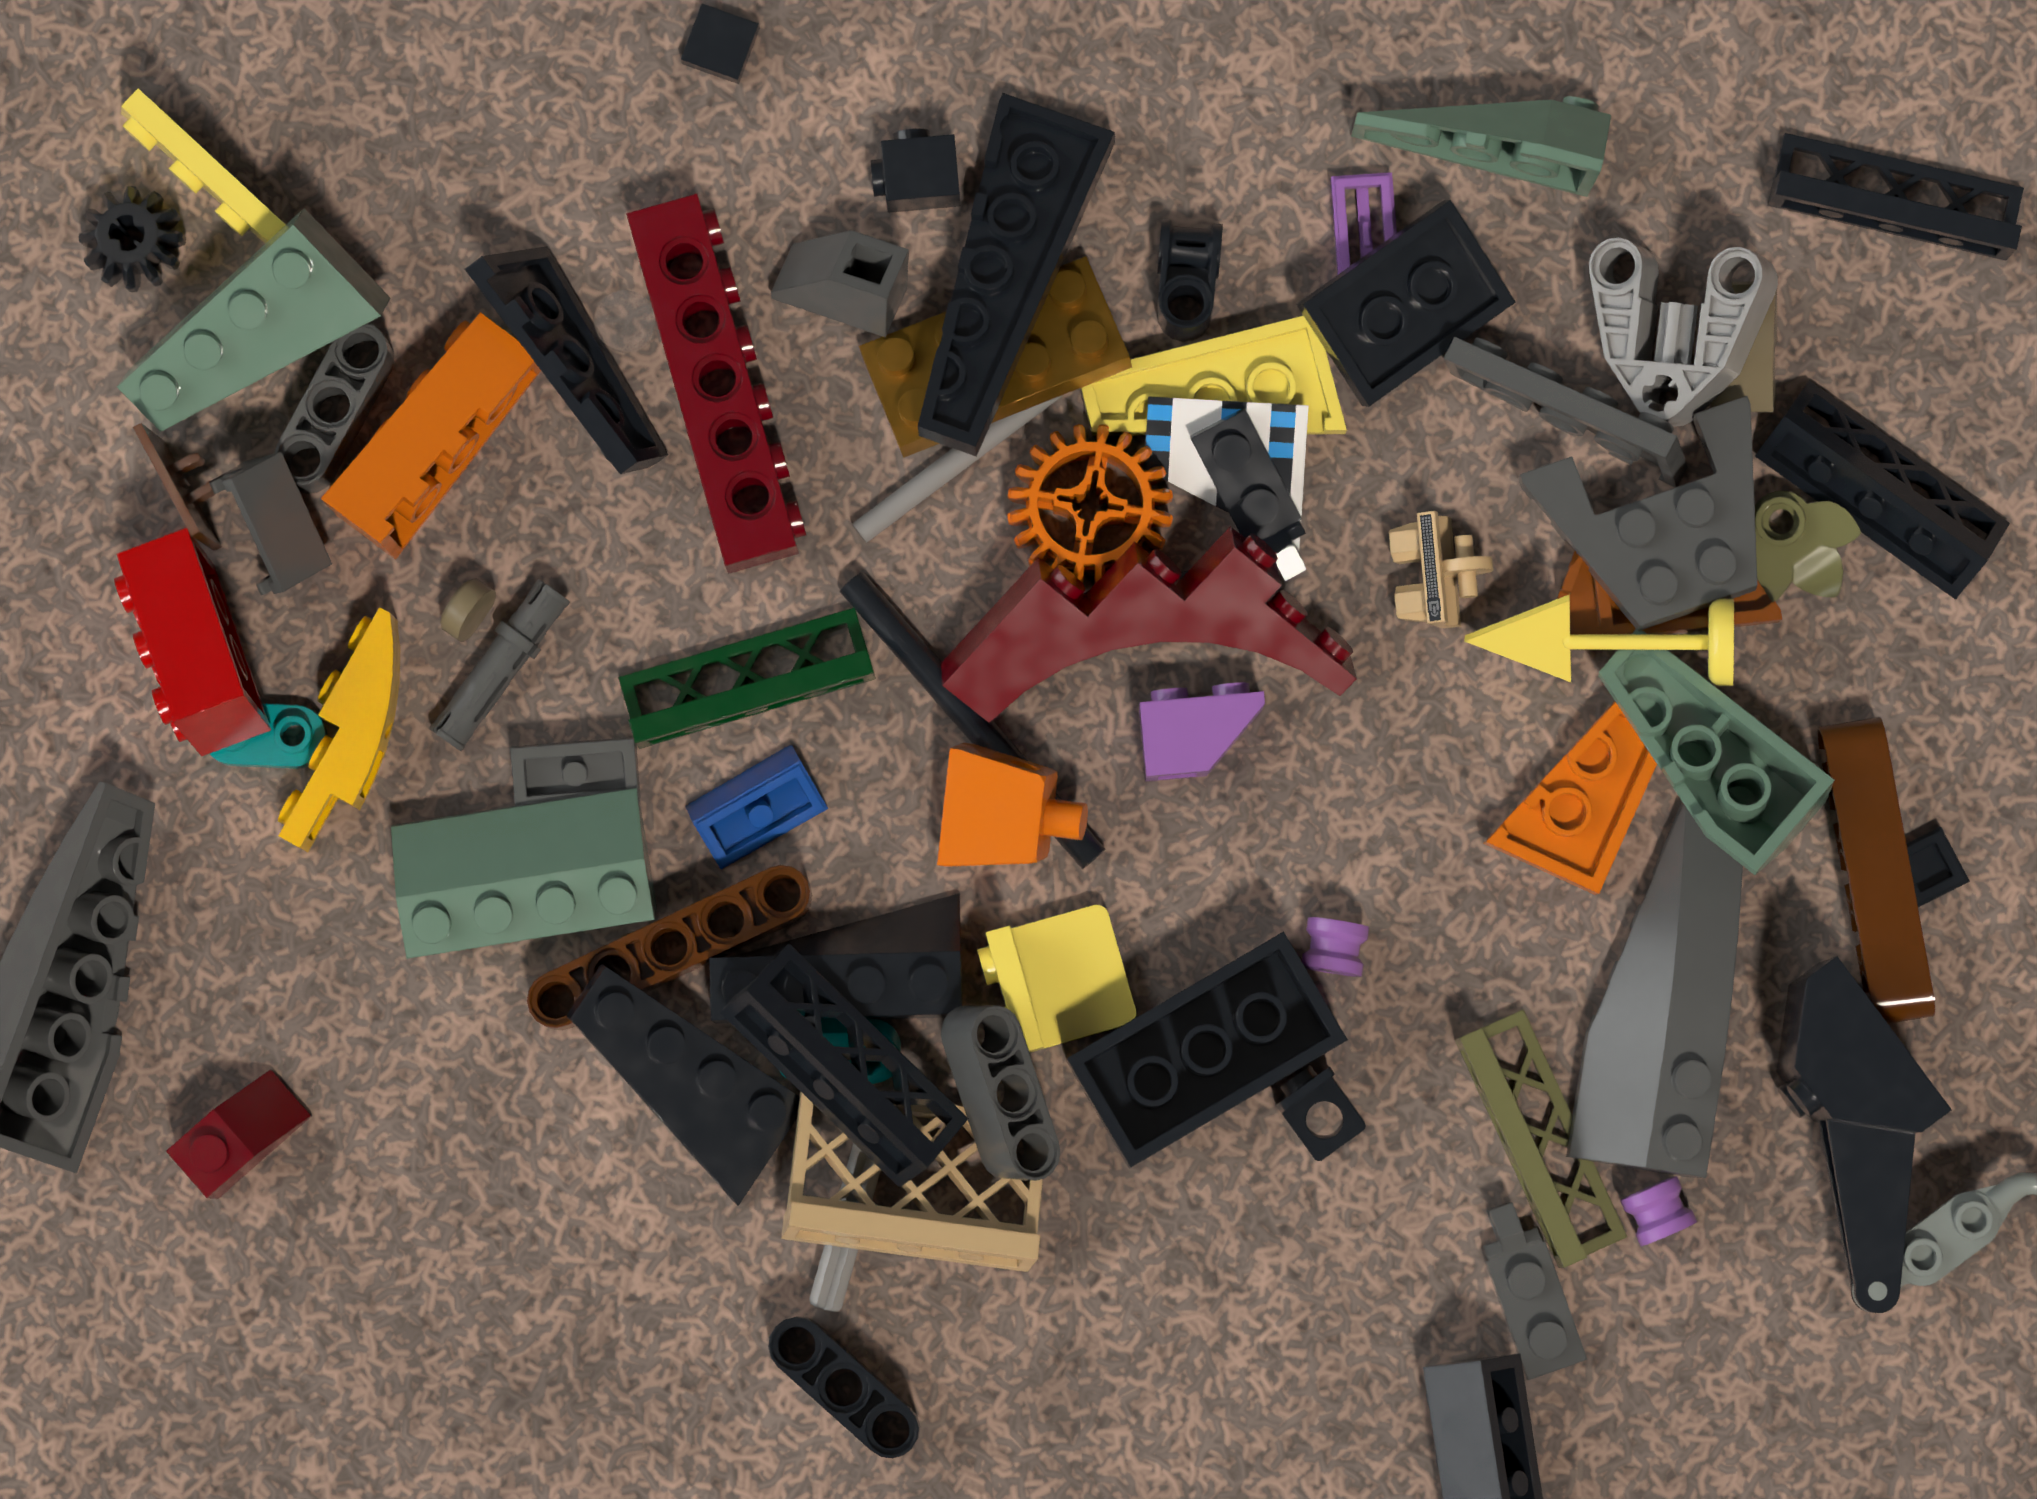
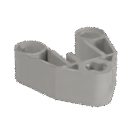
(1724, 335)

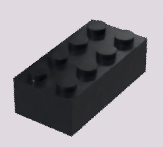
(1206, 1050)

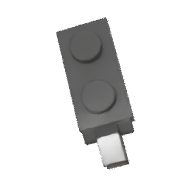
(1531, 1296)

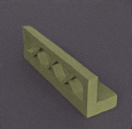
(1521, 1148)

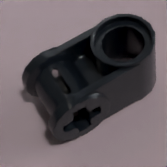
(1187, 269)

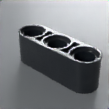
(814, 1376)

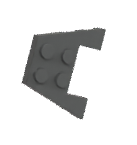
(1672, 547)

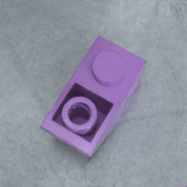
(1193, 734)

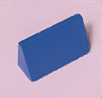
(756, 807)

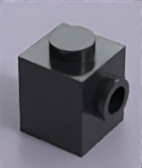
(917, 171)

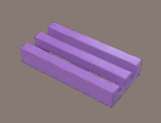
(1360, 184)

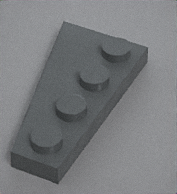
(1568, 410)

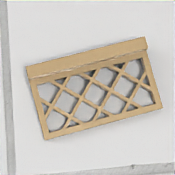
(904, 1230)

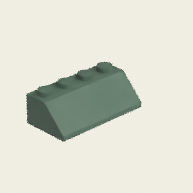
(522, 873)

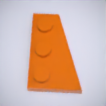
(1582, 806)

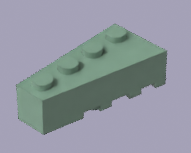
(266, 315)

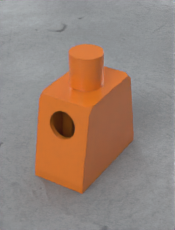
(1002, 810)

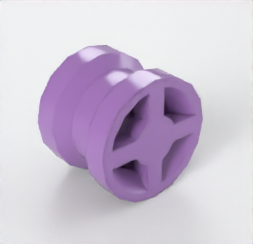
(1335, 946)
(1658, 1211)

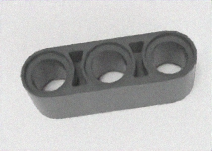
(336, 378)
(1023, 1110)

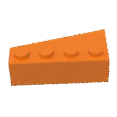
(432, 435)

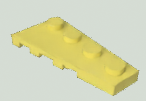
(198, 168)
(1256, 365)

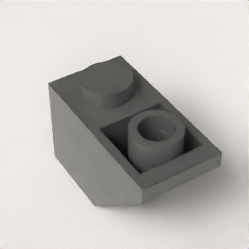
(846, 279)

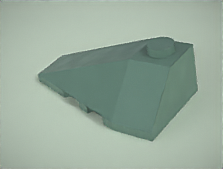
(1524, 140)

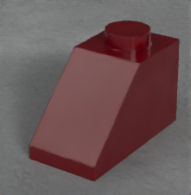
(238, 1135)

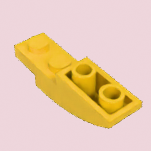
(364, 709)

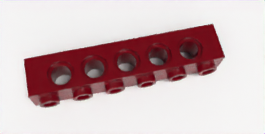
(660, 237)

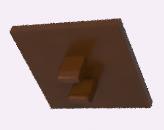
(178, 487)

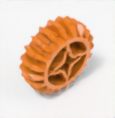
(1061, 501)

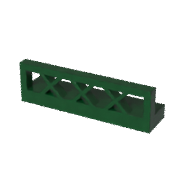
(751, 698)

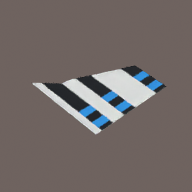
(1175, 419)

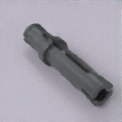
(505, 657)

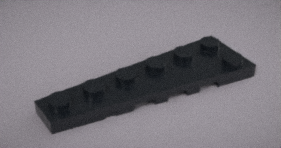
(1020, 228)

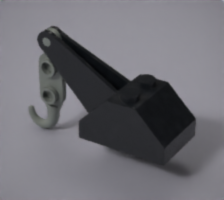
(1870, 1102)

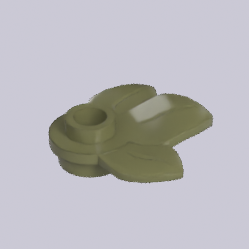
(1806, 552)

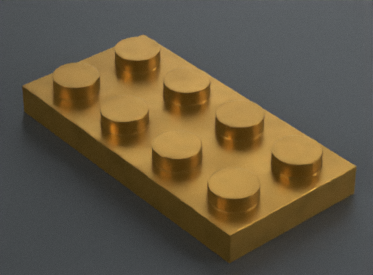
(1067, 349)

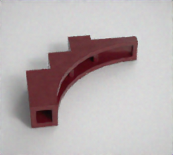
(1140, 601)

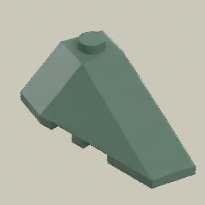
(1724, 764)

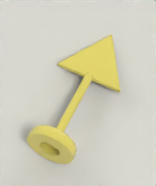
(1544, 640)

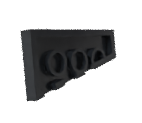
(562, 341)
(698, 1088)

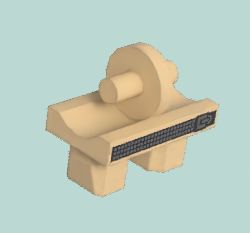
(1432, 545)

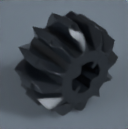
(150, 221)

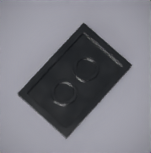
(1406, 303)

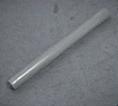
(938, 474)

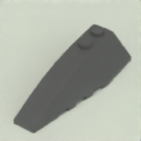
(68, 979)
(1664, 1021)

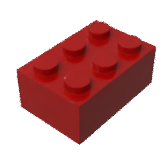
(190, 643)

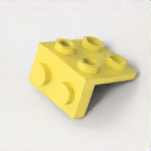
(1060, 976)

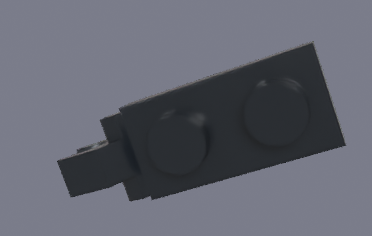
(1252, 487)

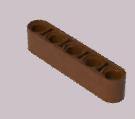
(1878, 870)
(694, 924)

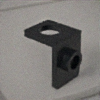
(1304, 1092)

